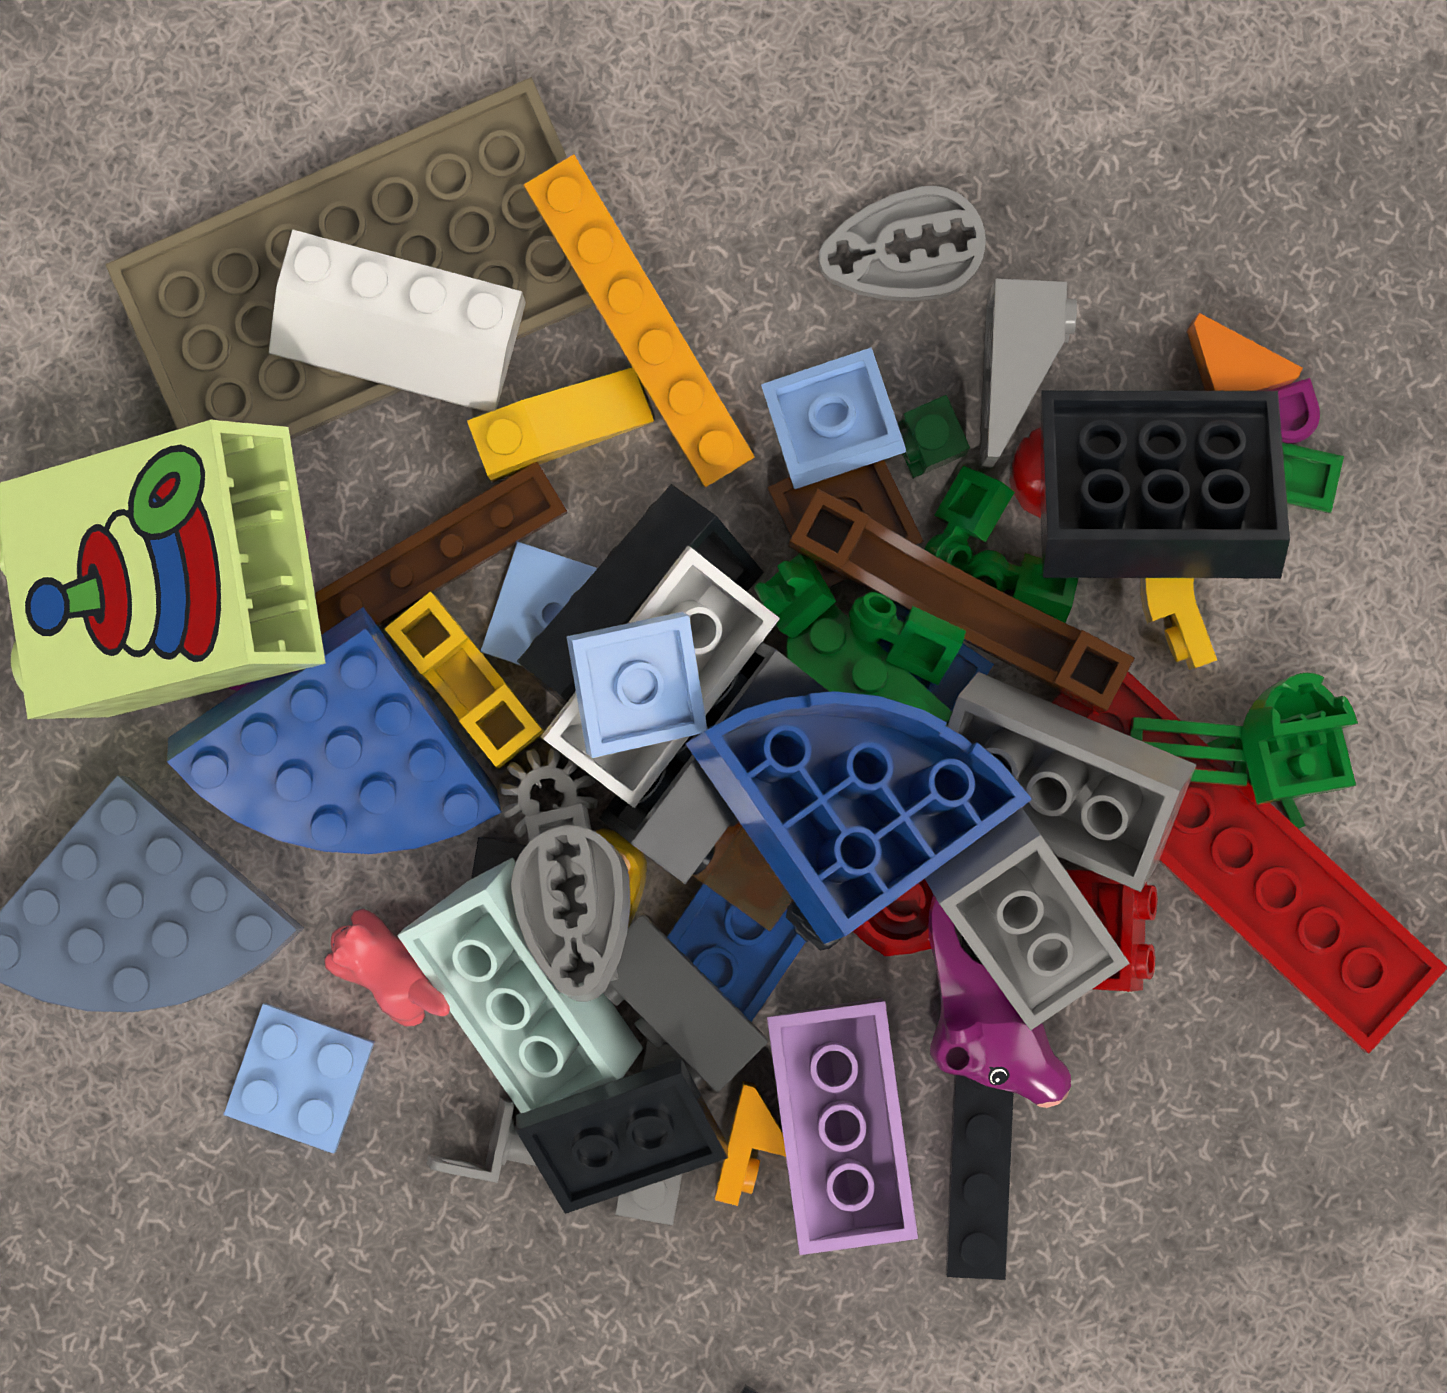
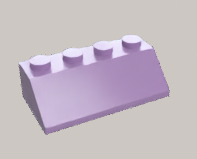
(842, 1126)

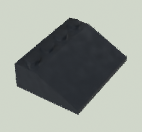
(1162, 484)

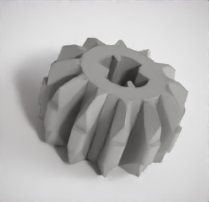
(563, 784)

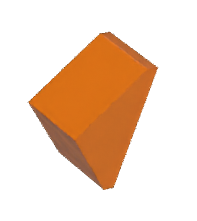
(1235, 362)

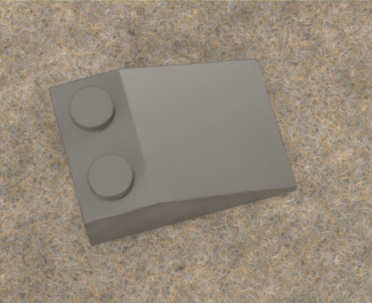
(1022, 337)
(1026, 919)

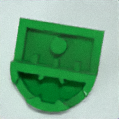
(1297, 740)

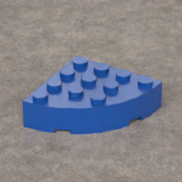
(337, 754)
(853, 797)

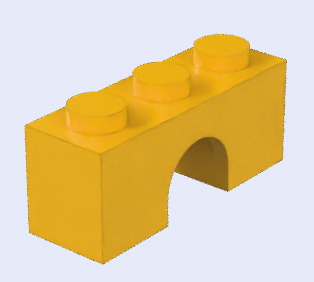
(465, 680)

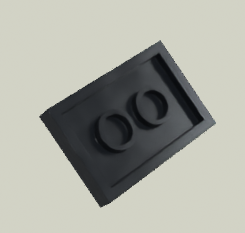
(622, 1136)

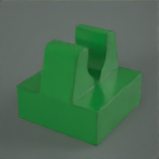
(795, 595)

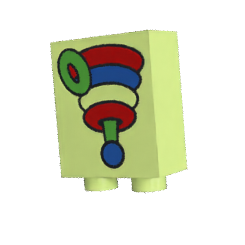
(158, 571)

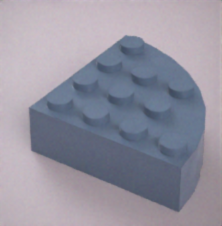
(135, 914)

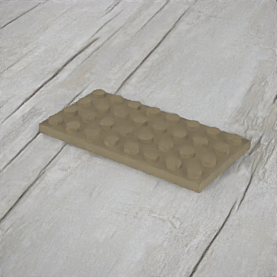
(427, 196)

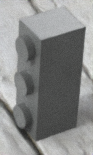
(682, 1007)

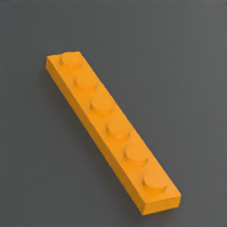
(638, 320)

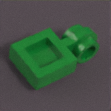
(968, 509)
(1026, 581)
(918, 645)

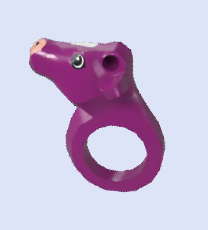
(982, 1031)

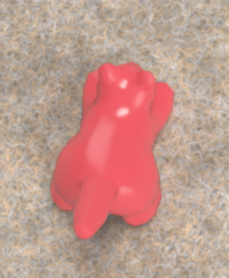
(381, 963)

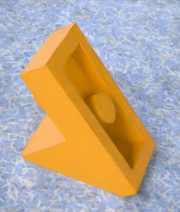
(751, 1128)

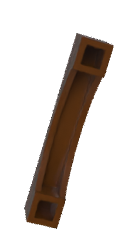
(993, 621)

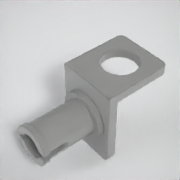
(503, 1147)

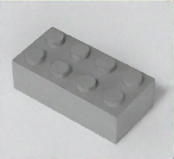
(1091, 787)

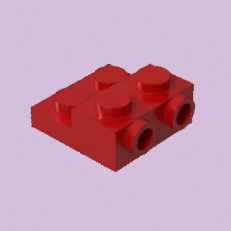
(1124, 916)

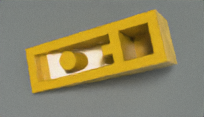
(559, 422)

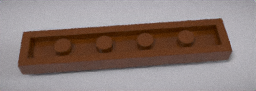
(443, 550)

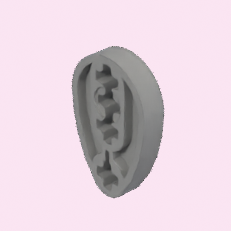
(907, 213)
(540, 905)

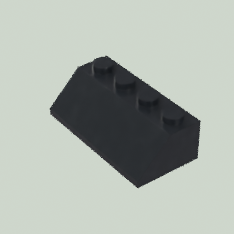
(630, 576)
(683, 809)

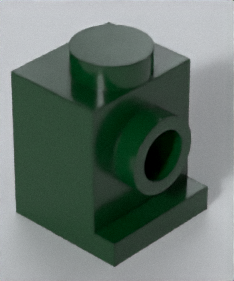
(932, 436)

